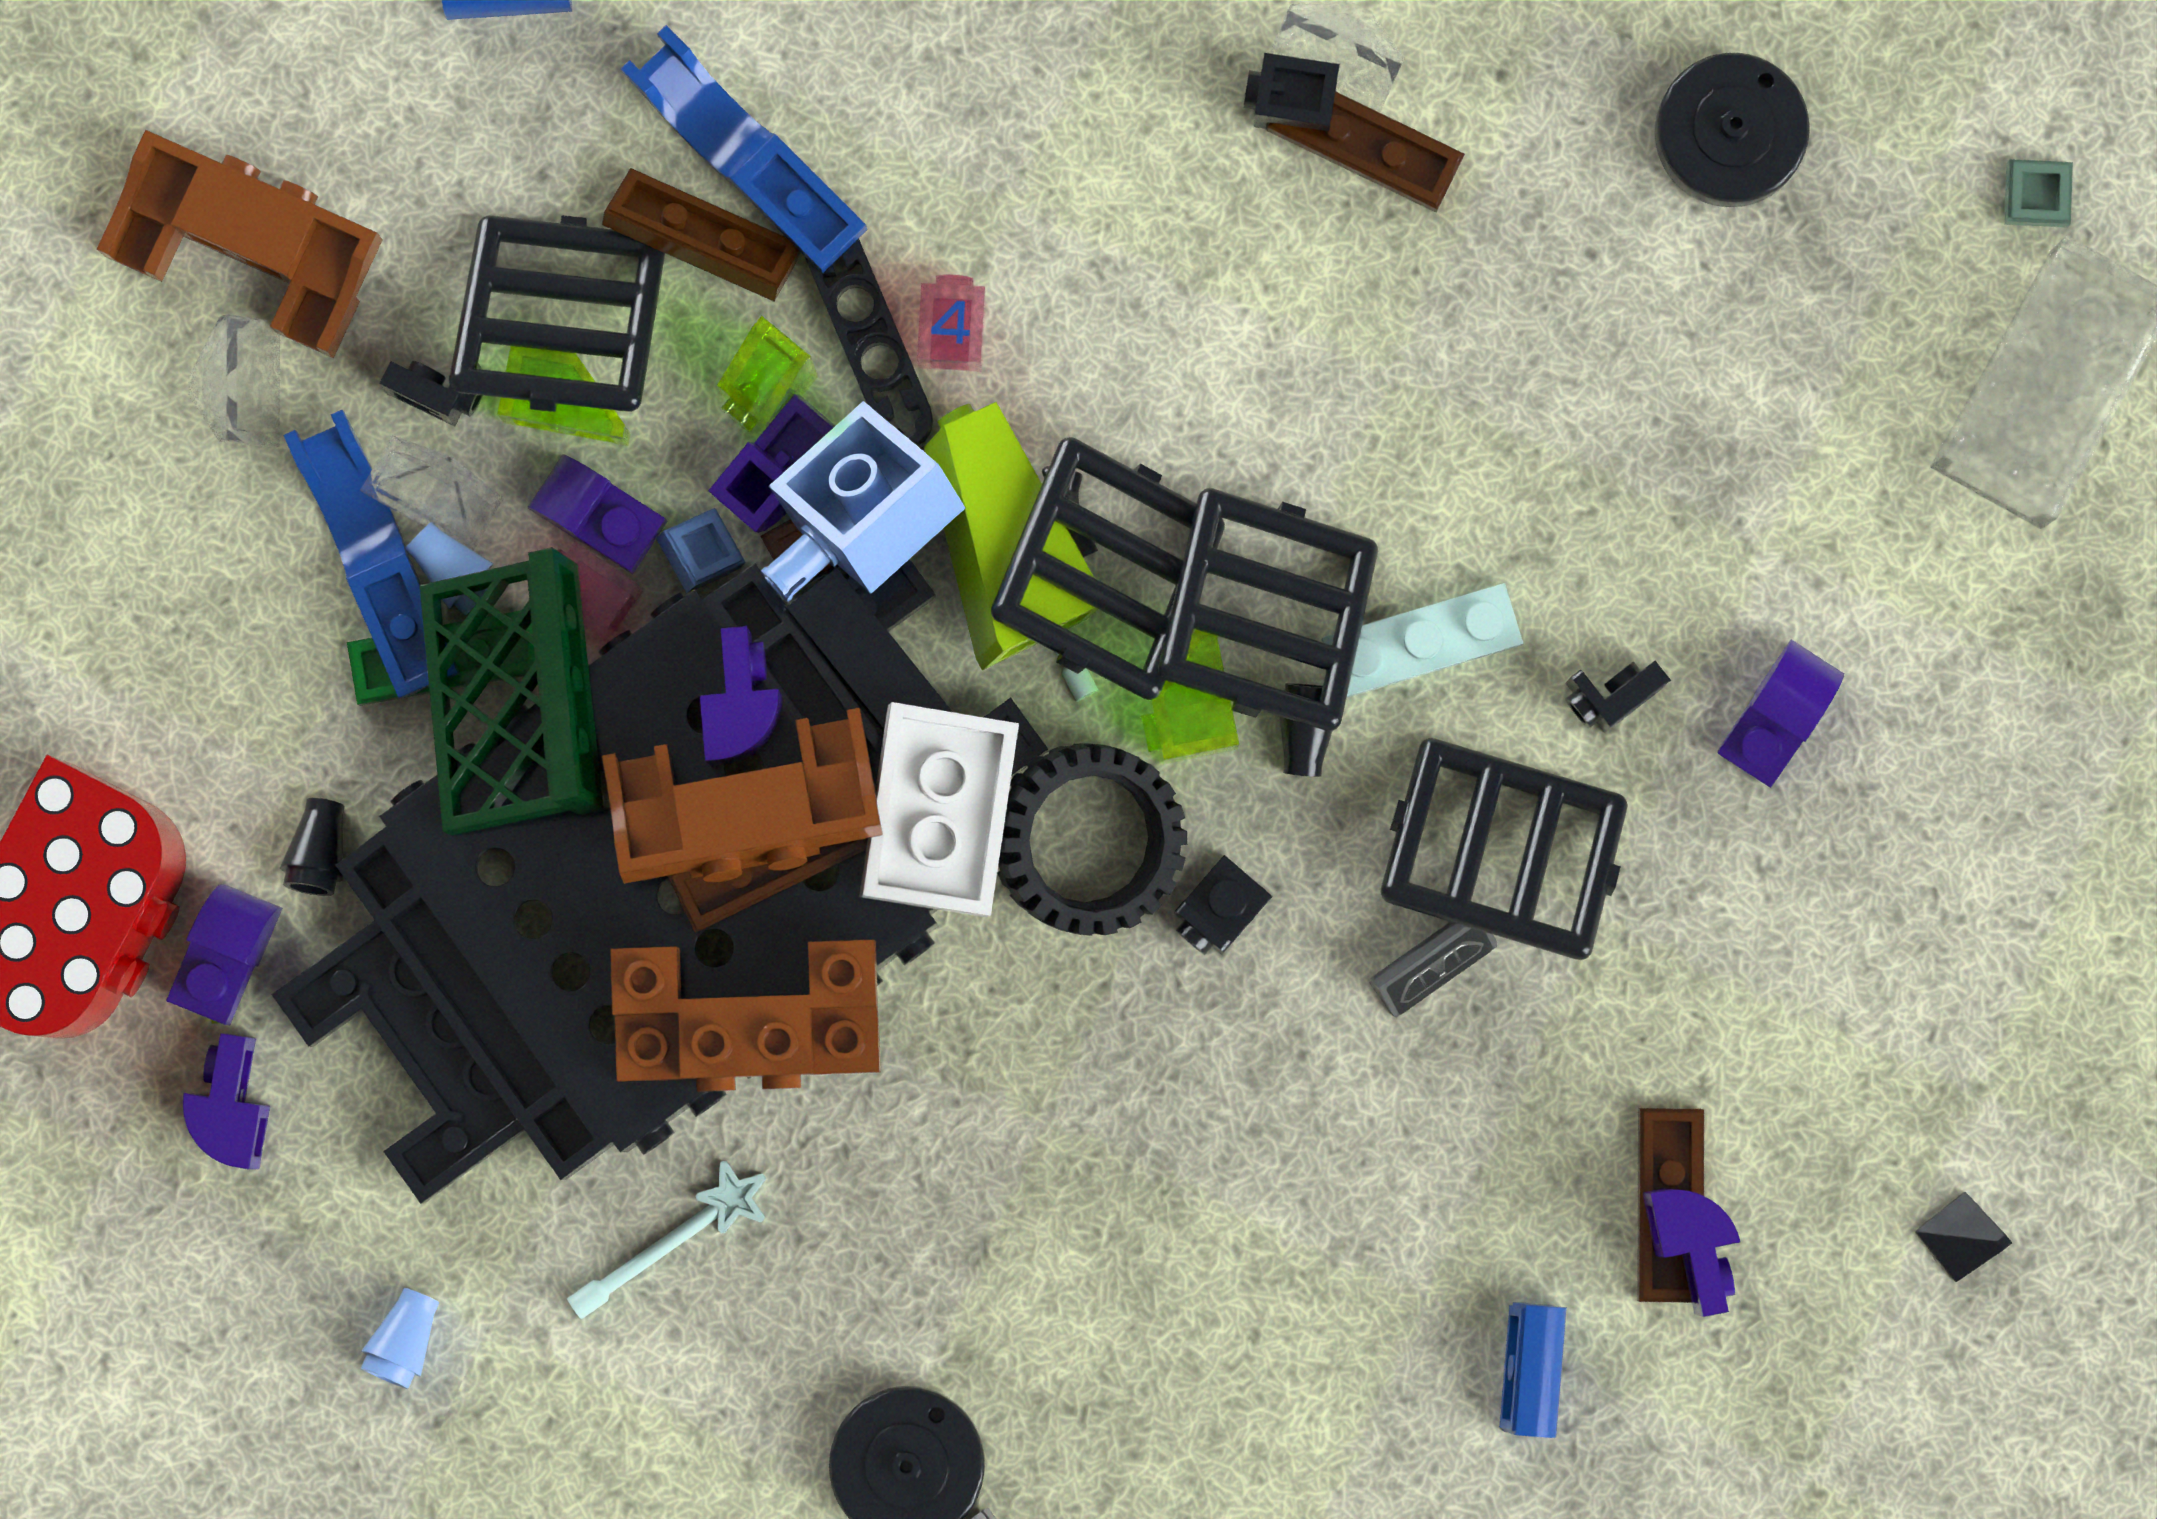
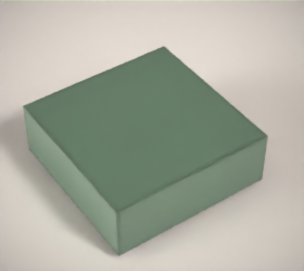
(2038, 193)

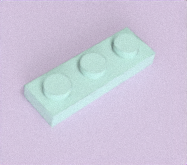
(1433, 638)

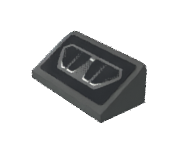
(1430, 966)

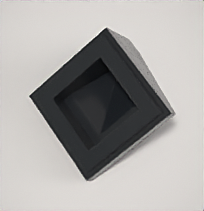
(1962, 1237)

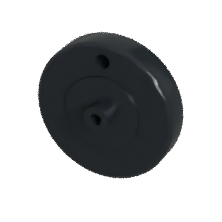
(1732, 129)
(907, 1457)

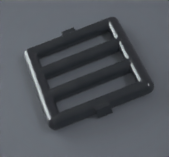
(544, 391)
(1030, 559)
(1188, 613)
(1552, 793)

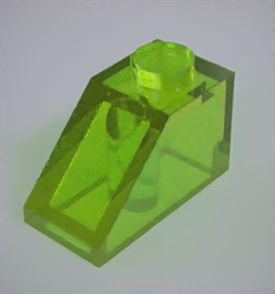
(764, 376)
(569, 420)
(1188, 721)

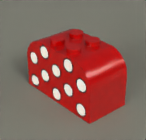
(81, 900)

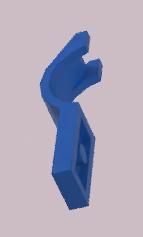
(746, 153)
(369, 549)

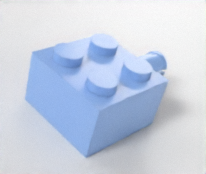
(861, 504)

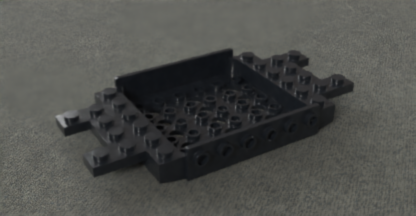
(477, 1001)

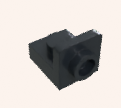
(1292, 92)
(424, 390)
(1627, 689)
(1220, 907)

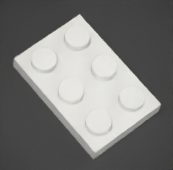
(940, 809)

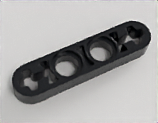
(871, 332)

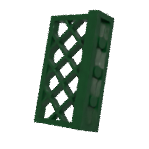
(562, 683)

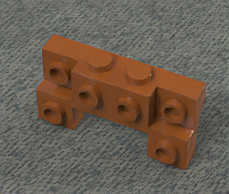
(229, 210)
(745, 817)
(746, 1036)

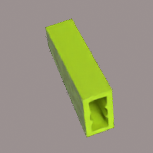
(998, 494)

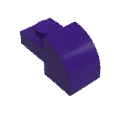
(747, 479)
(597, 513)
(1781, 713)
(741, 718)
(222, 953)
(223, 1121)
(1693, 1227)

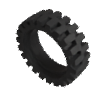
(1161, 853)

